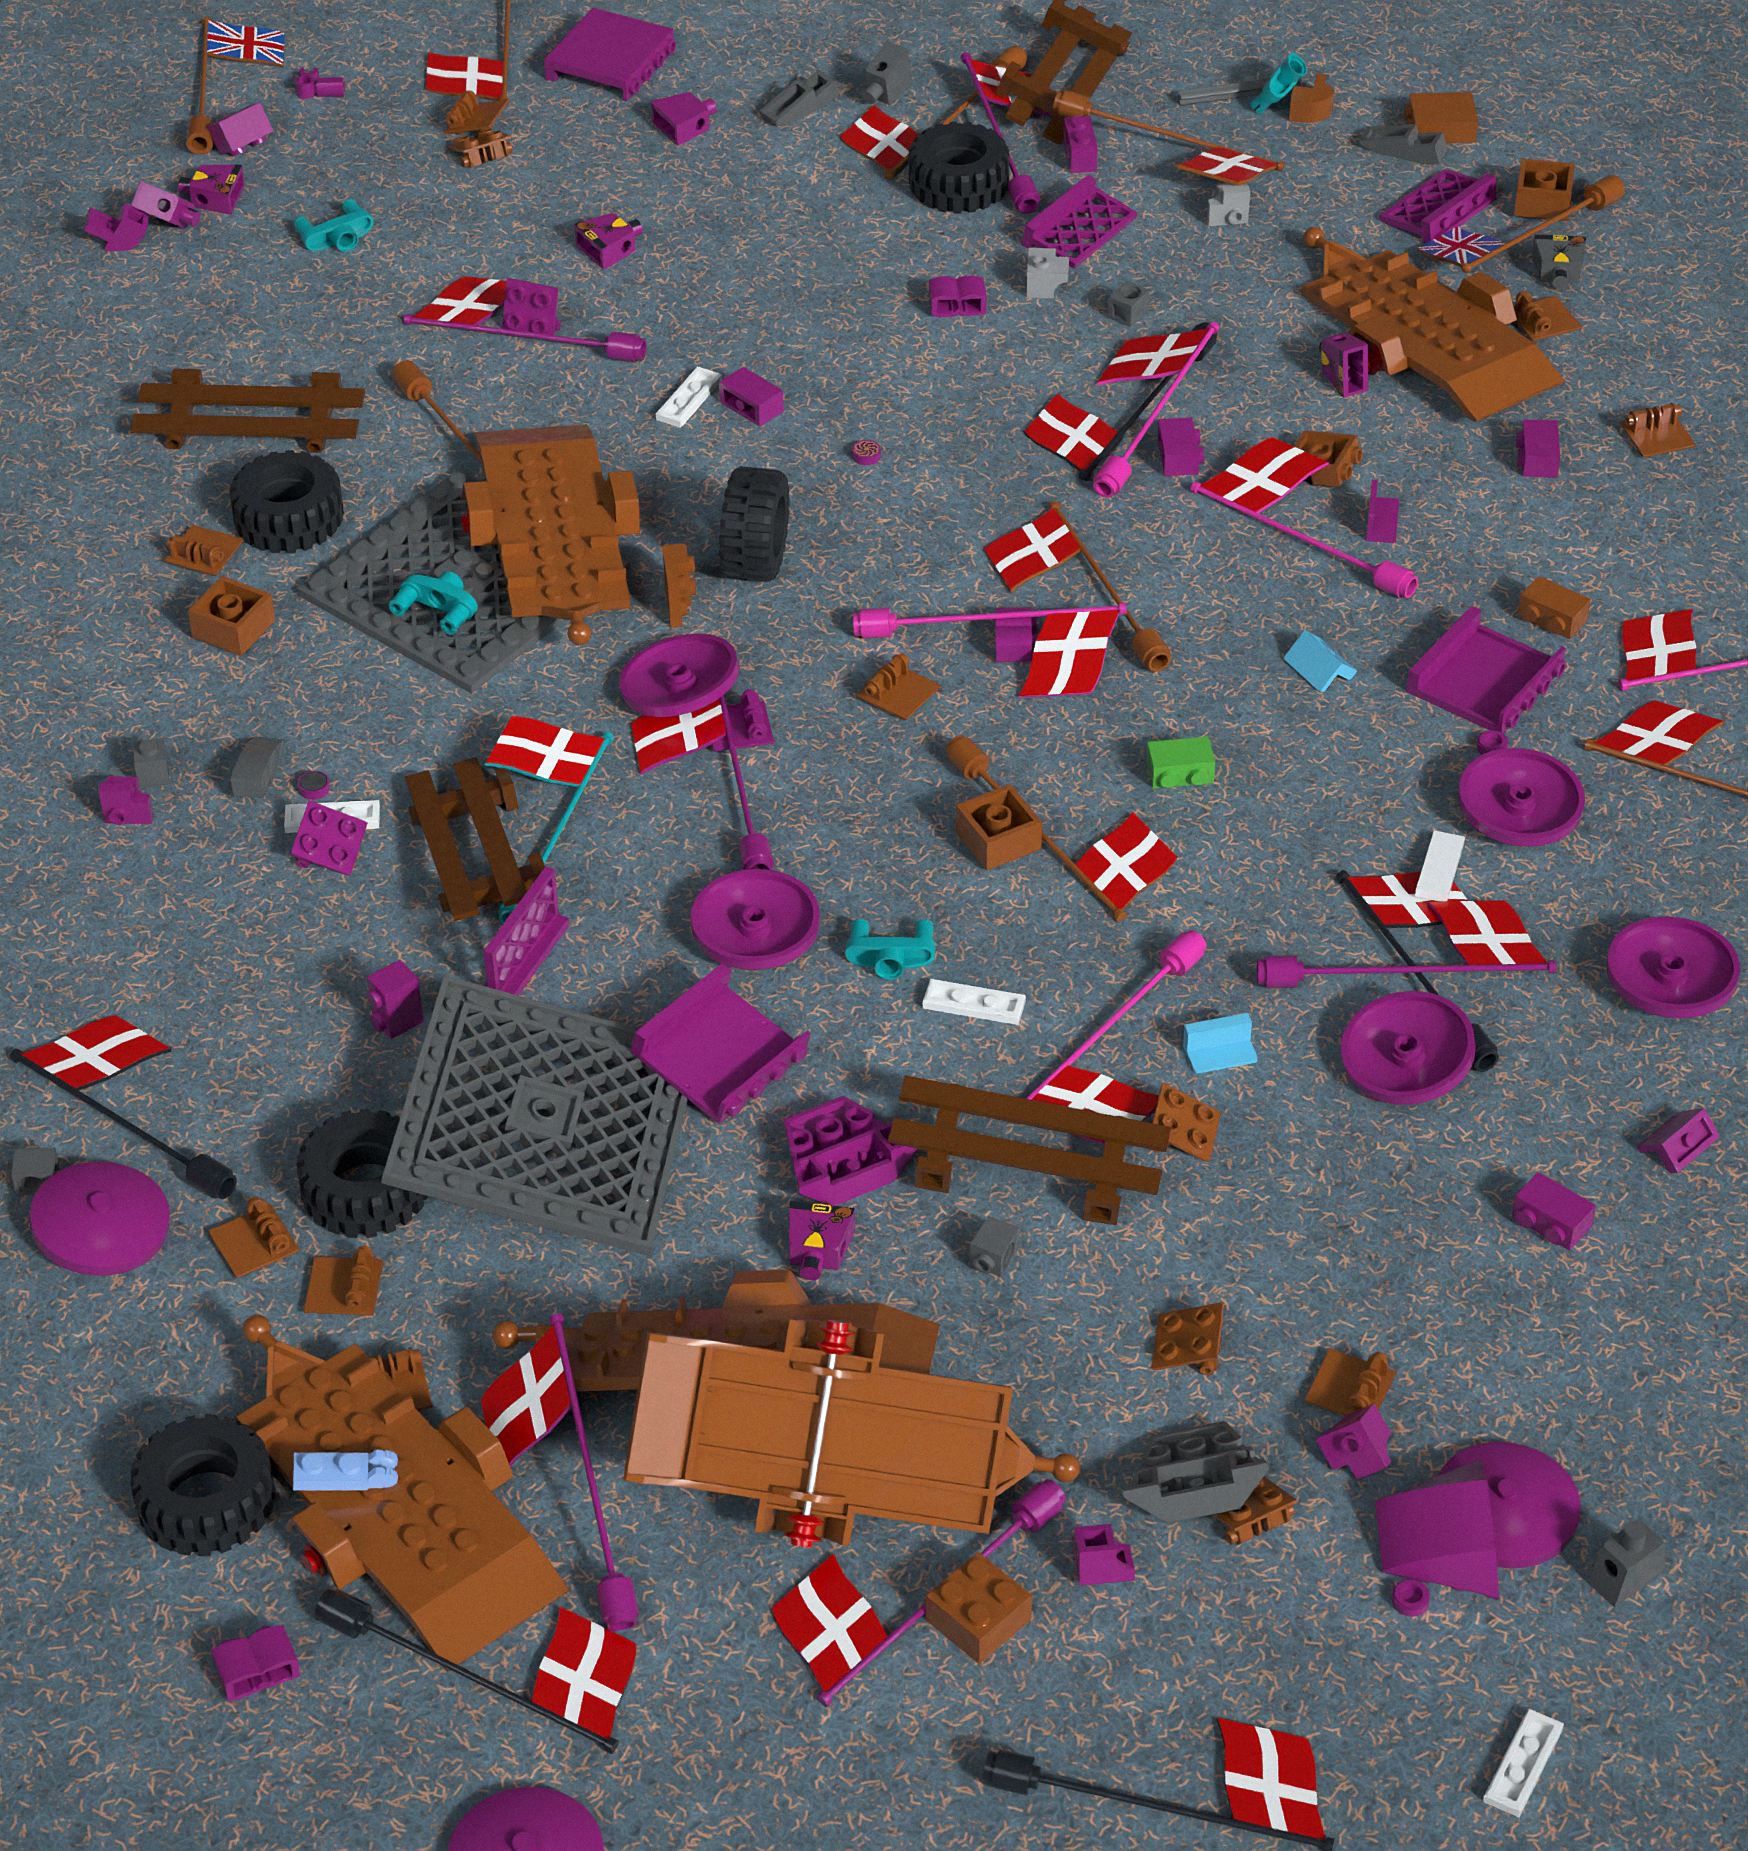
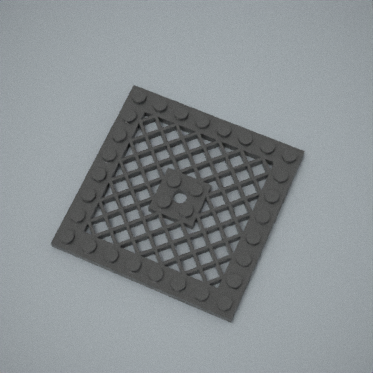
(462, 667)
(466, 1005)

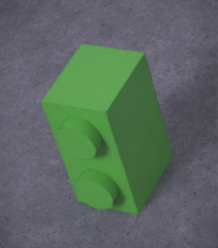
(1180, 762)

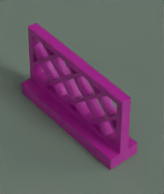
(1063, 212)
(1446, 214)
(525, 937)

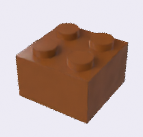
(1544, 188)
(231, 615)
(998, 827)
(978, 1607)

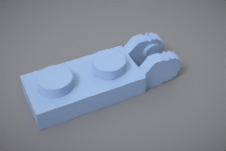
(344, 1470)

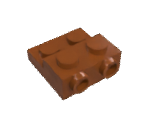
(1338, 449)
(677, 581)

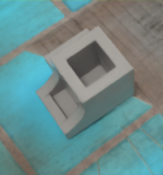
(1229, 205)
(1045, 272)

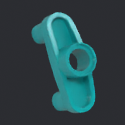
(1280, 82)
(337, 232)
(441, 593)
(890, 954)

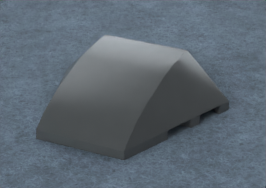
(1195, 1473)

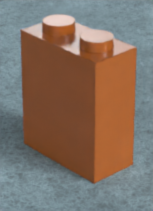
(1444, 112)

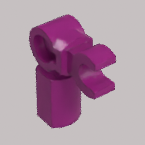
(310, 84)

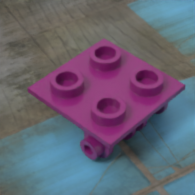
(530, 307)
(748, 723)
(328, 839)

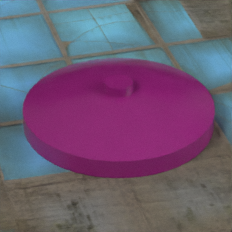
(679, 675)
(1521, 797)
(755, 919)
(1673, 967)
(1408, 1047)
(99, 1218)
(1530, 1501)
(527, 1822)

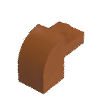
(1312, 104)

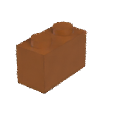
(1554, 607)

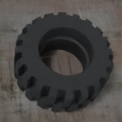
(958, 167)
(754, 524)
(286, 525)
(346, 1204)
(210, 1520)

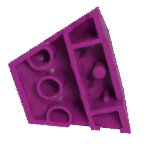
(842, 1151)
(1441, 1532)

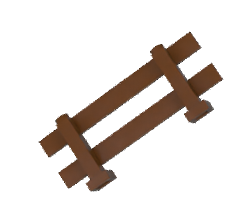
(1035, 90)
(190, 390)
(479, 800)
(945, 1140)

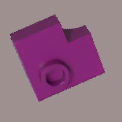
(124, 802)
(1357, 1441)
(1100, 1557)

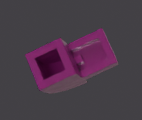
(121, 232)

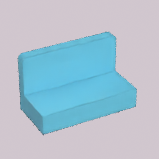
(1317, 661)
(1219, 1043)

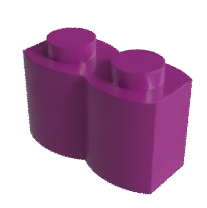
(957, 296)
(1015, 636)
(255, 1662)

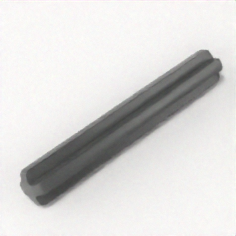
(1221, 92)

